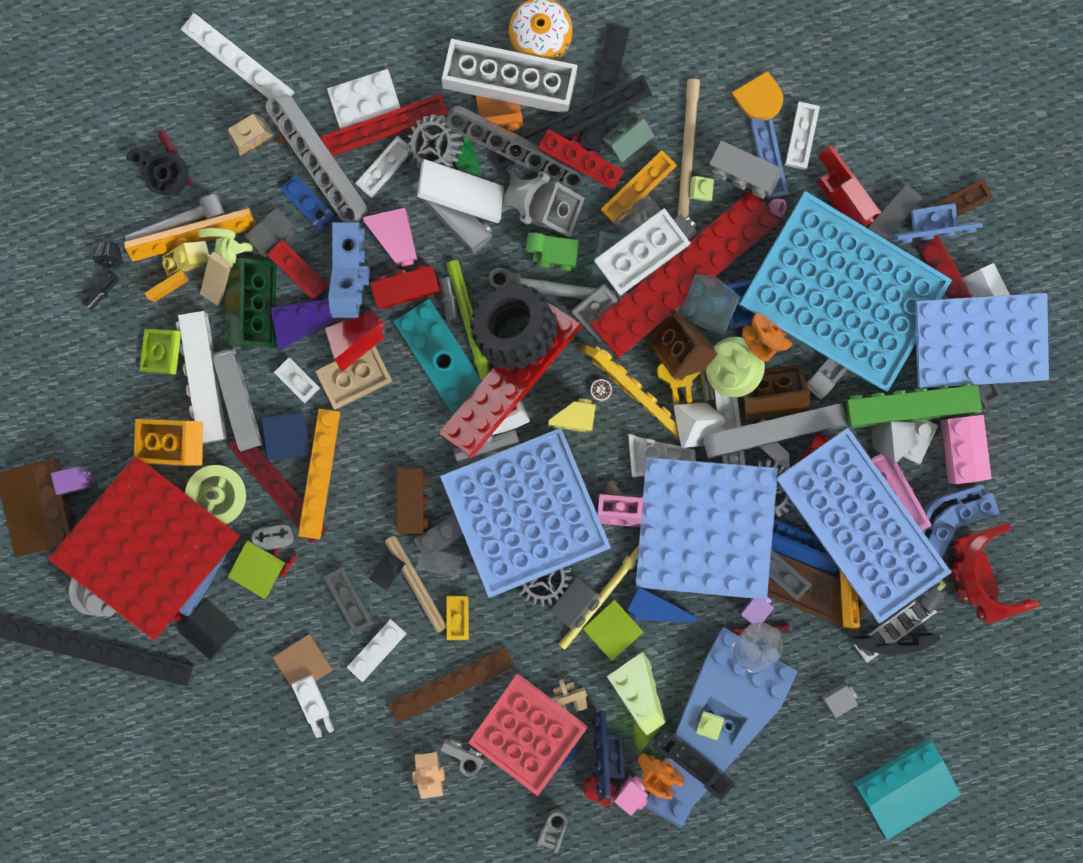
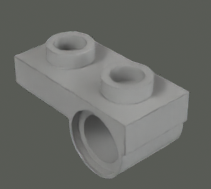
(825, 378)
(455, 749)

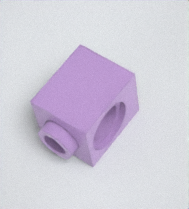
(757, 610)

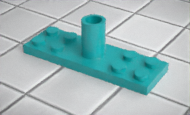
(432, 341)

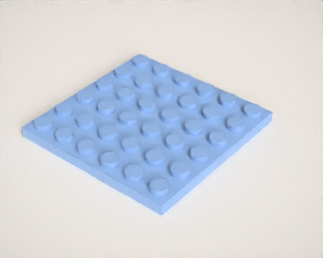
(525, 512)
(706, 527)

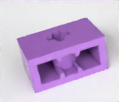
(72, 480)

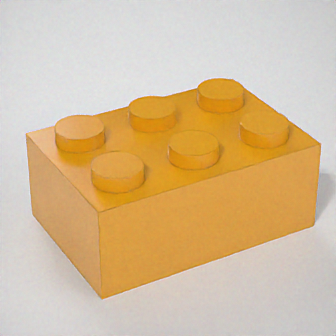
(169, 441)

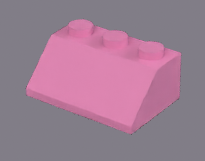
(966, 449)

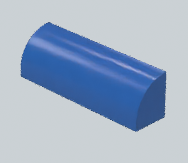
(801, 547)

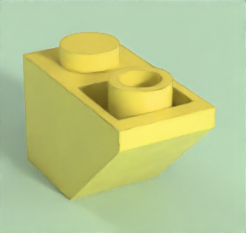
(186, 257)

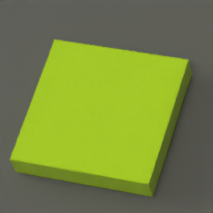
(160, 351)
(256, 569)
(613, 630)

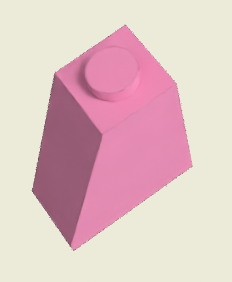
(395, 235)

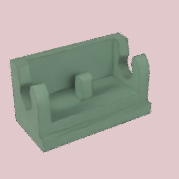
(628, 136)

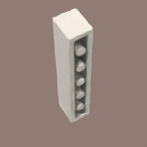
(202, 375)

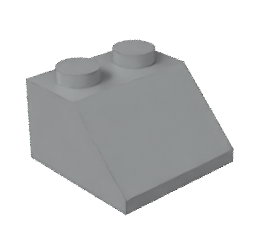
(555, 208)

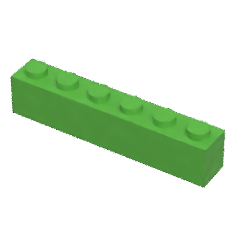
(914, 406)

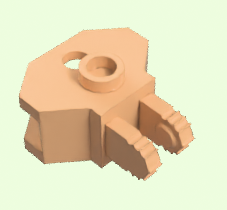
(428, 775)

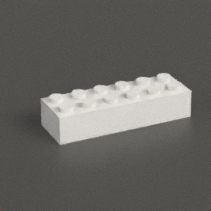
(509, 76)

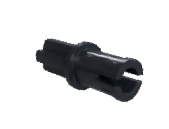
(100, 291)

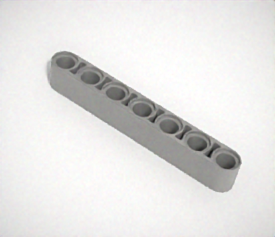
(316, 158)
(775, 430)

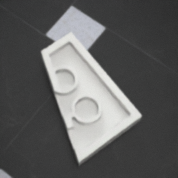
(642, 448)

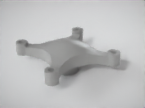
(521, 193)

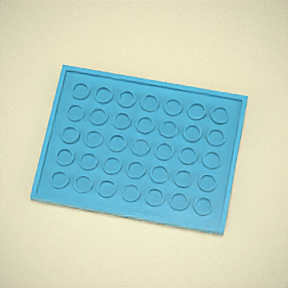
(843, 291)

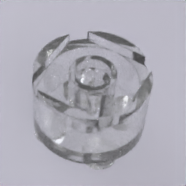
(758, 647)

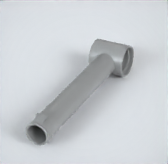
(209, 208)

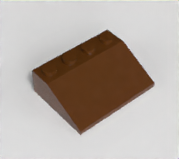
(33, 511)

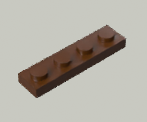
(965, 199)

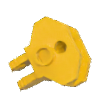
(683, 382)

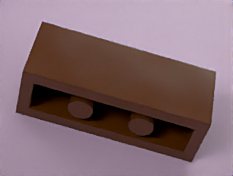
(411, 501)

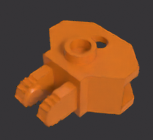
(766, 336)
(659, 776)

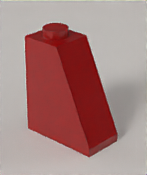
(354, 338)

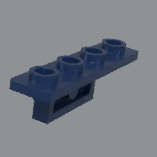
(609, 756)

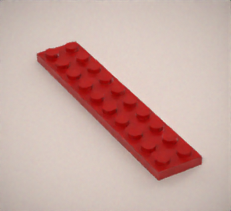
(669, 285)

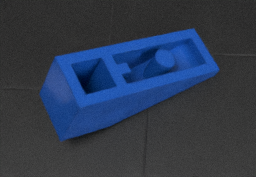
(653, 608)

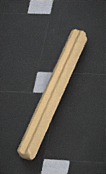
(416, 585)

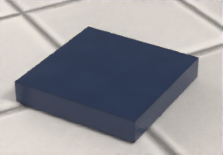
(285, 436)

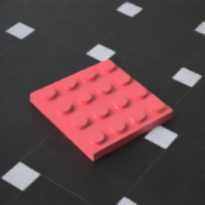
(527, 734)

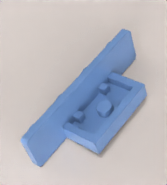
(935, 220)

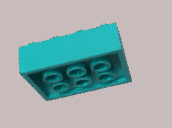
(907, 788)

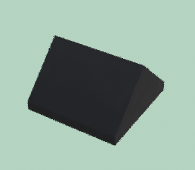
(208, 629)

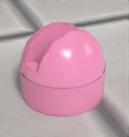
(777, 207)

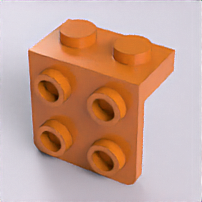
(500, 112)

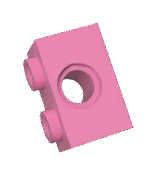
(620, 510)

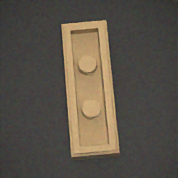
(215, 278)

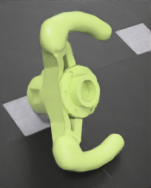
(226, 245)

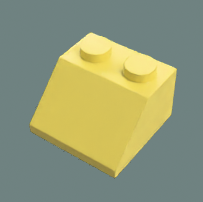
(576, 417)

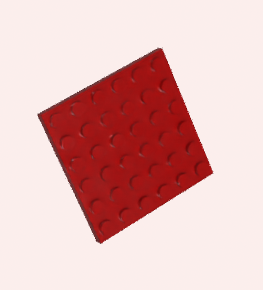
(144, 548)

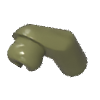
(612, 489)

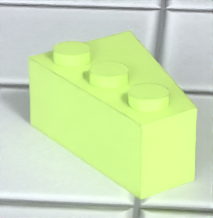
(638, 691)

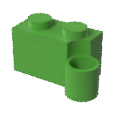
(552, 251)

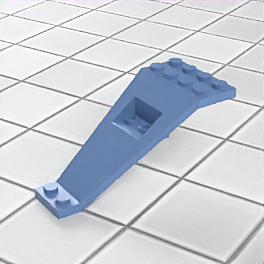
(744, 702)

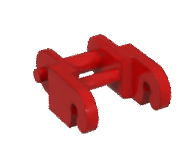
(287, 565)

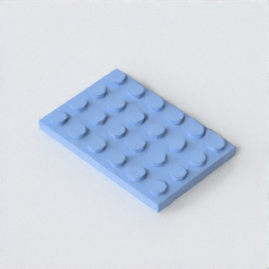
(982, 340)

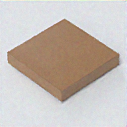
(303, 660)

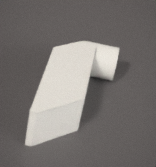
(776, 452)

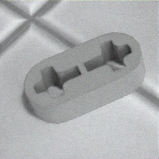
(273, 537)

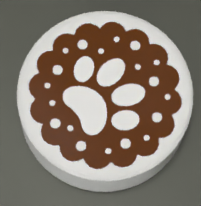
(601, 390)

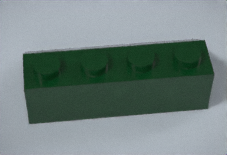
(248, 304)

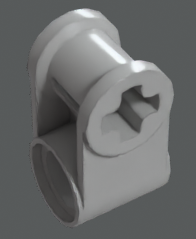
(551, 833)

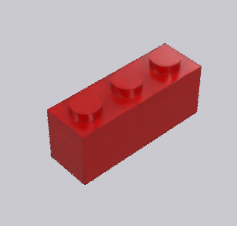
(405, 287)

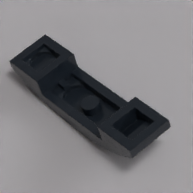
(919, 642)
(694, 763)

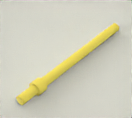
(628, 563)

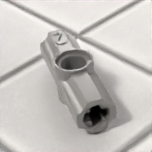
(492, 446)

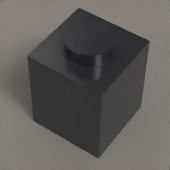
(387, 571)

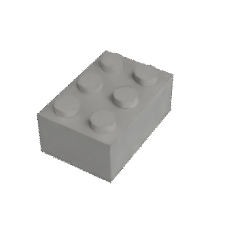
(745, 170)

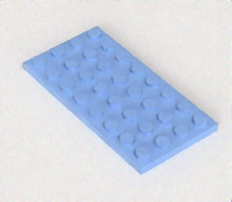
(863, 525)

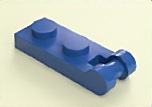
(307, 202)

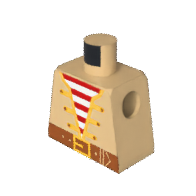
(249, 134)

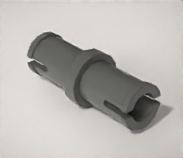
(448, 300)

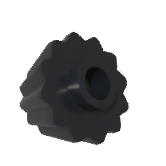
(108, 255)

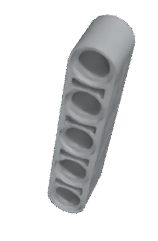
(237, 399)

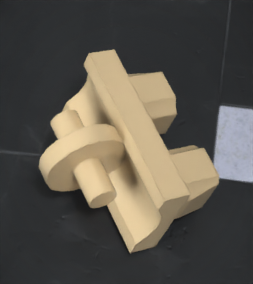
(577, 696)

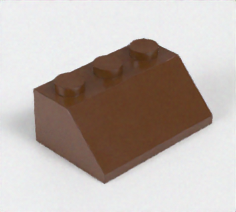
(681, 346)
(778, 394)

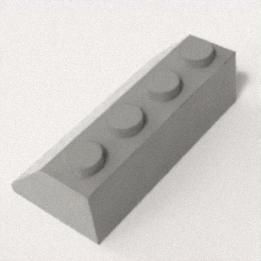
(461, 224)

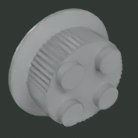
(87, 602)

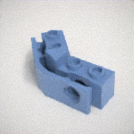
(347, 272)
(957, 514)

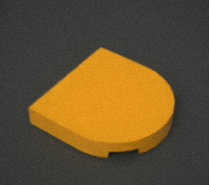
(760, 97)

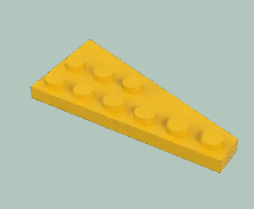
(630, 386)

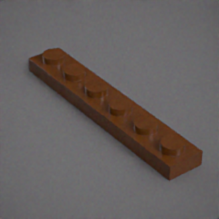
(451, 684)

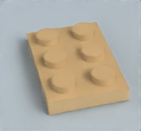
(356, 381)

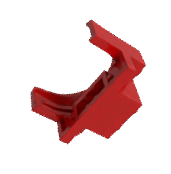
(976, 580)

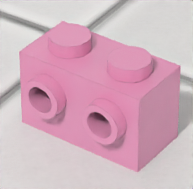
(631, 794)

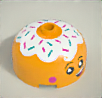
(541, 29)

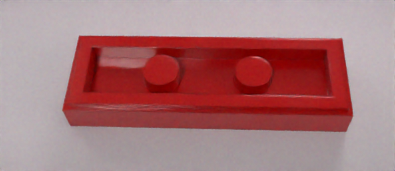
(297, 269)

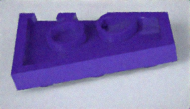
(300, 320)

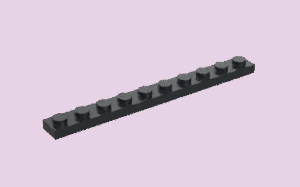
(95, 650)

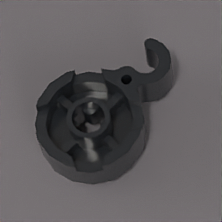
(154, 167)

